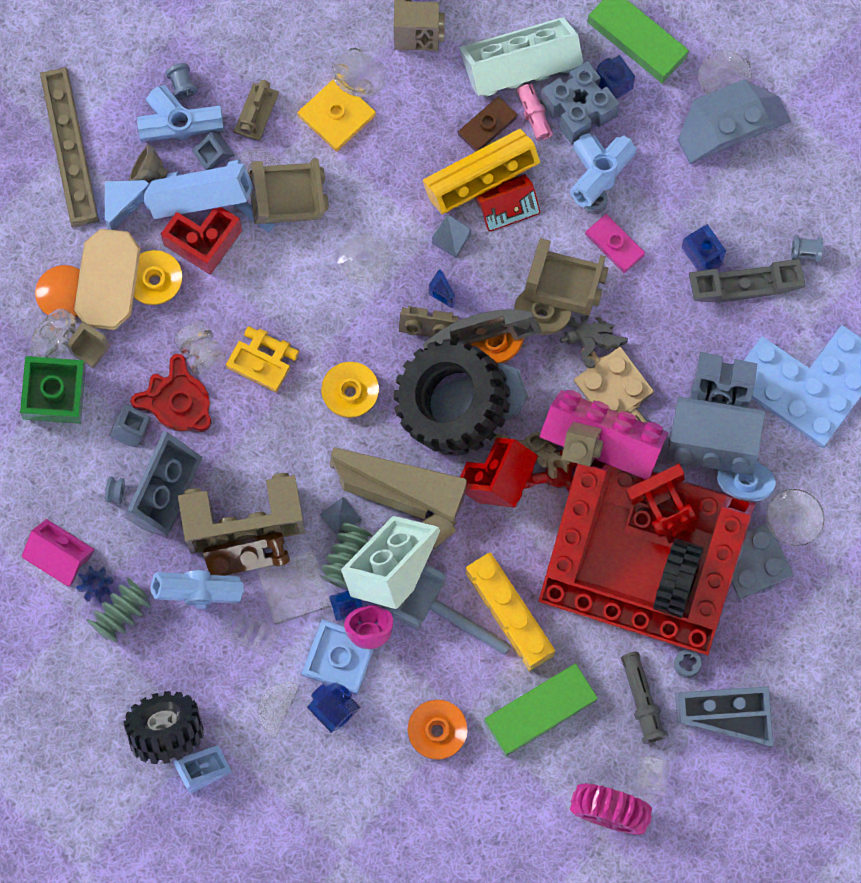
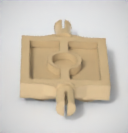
(615, 383)

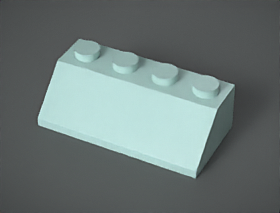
(522, 56)

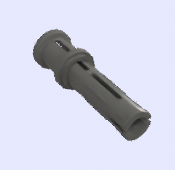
(646, 711)

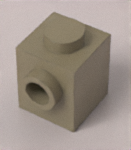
(582, 444)

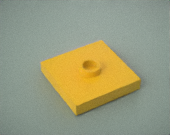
(336, 115)

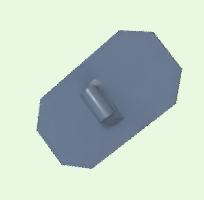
(454, 398)

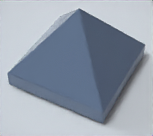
(340, 513)

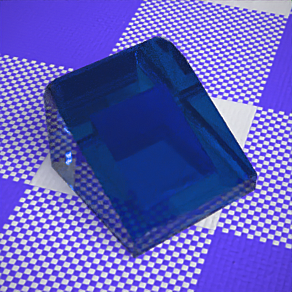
(441, 290)

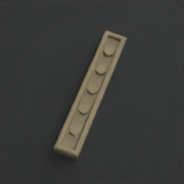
(69, 147)

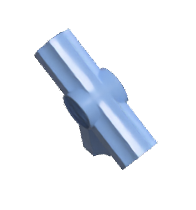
(169, 112)
(601, 166)
(197, 588)

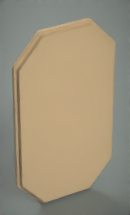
(107, 279)

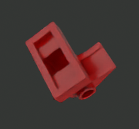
(659, 490)

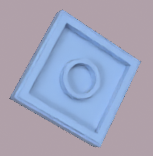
(336, 658)

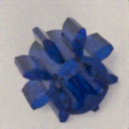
(102, 585)

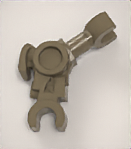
(546, 452)

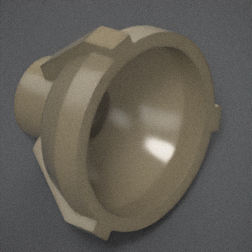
(148, 166)

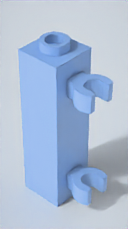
(198, 190)

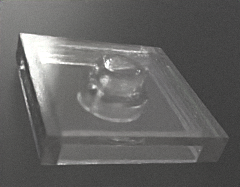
(294, 588)

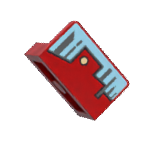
(508, 203)

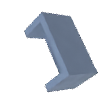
(418, 603)

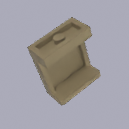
(287, 192)
(564, 280)

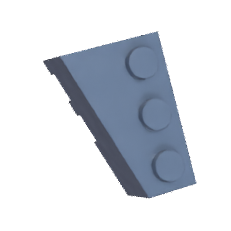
(730, 712)

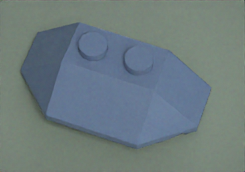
(729, 119)

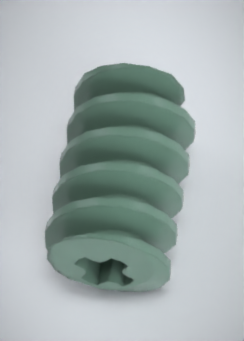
(350, 543)
(120, 611)

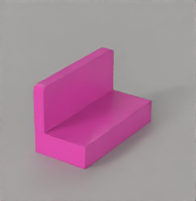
(56, 552)

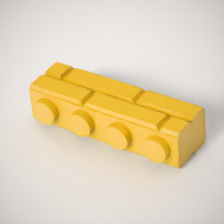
(481, 171)
(510, 611)

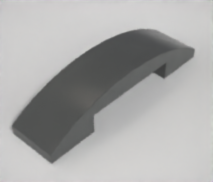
(747, 283)
(489, 325)

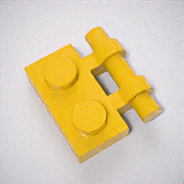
(258, 366)

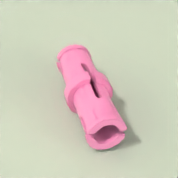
(534, 112)

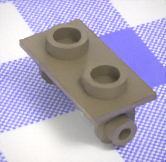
(256, 110)
(416, 322)

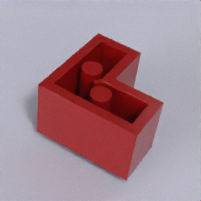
(205, 243)
(502, 475)

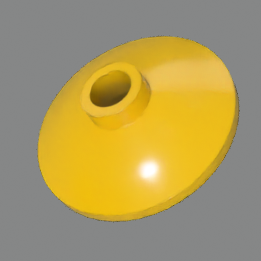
(161, 265)
(347, 376)

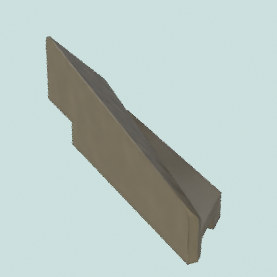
(399, 484)

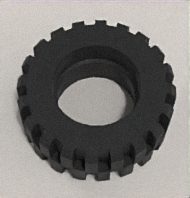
(427, 372)

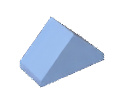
(122, 200)
(202, 768)

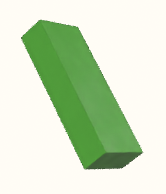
(638, 37)
(540, 709)

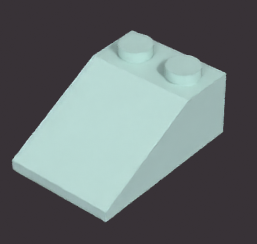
(391, 562)

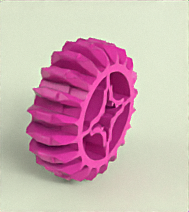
(611, 808)

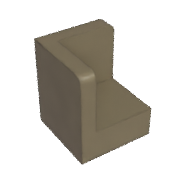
(88, 345)

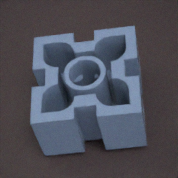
(582, 86)
(723, 381)

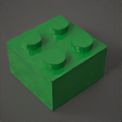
(53, 389)

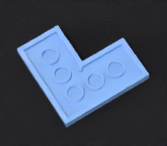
(813, 397)

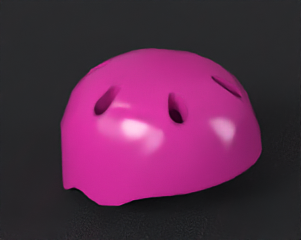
(368, 634)

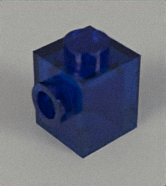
(616, 76)
(704, 249)
(333, 706)

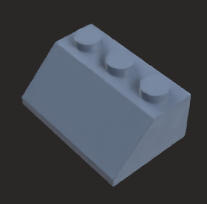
(715, 435)
(164, 479)

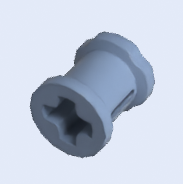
(181, 81)
(807, 248)

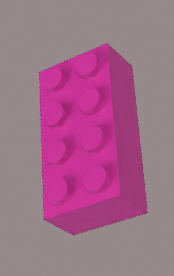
(627, 441)

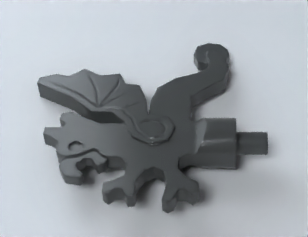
(591, 334)

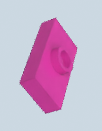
(615, 243)

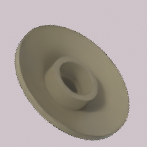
(554, 319)

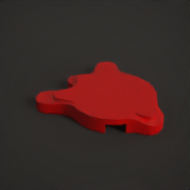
(176, 400)

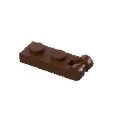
(246, 554)

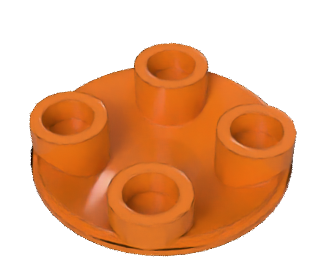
(58, 289)

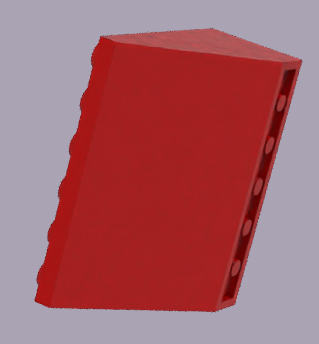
(612, 559)

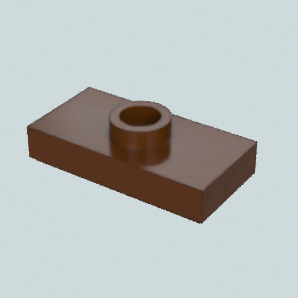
(487, 124)

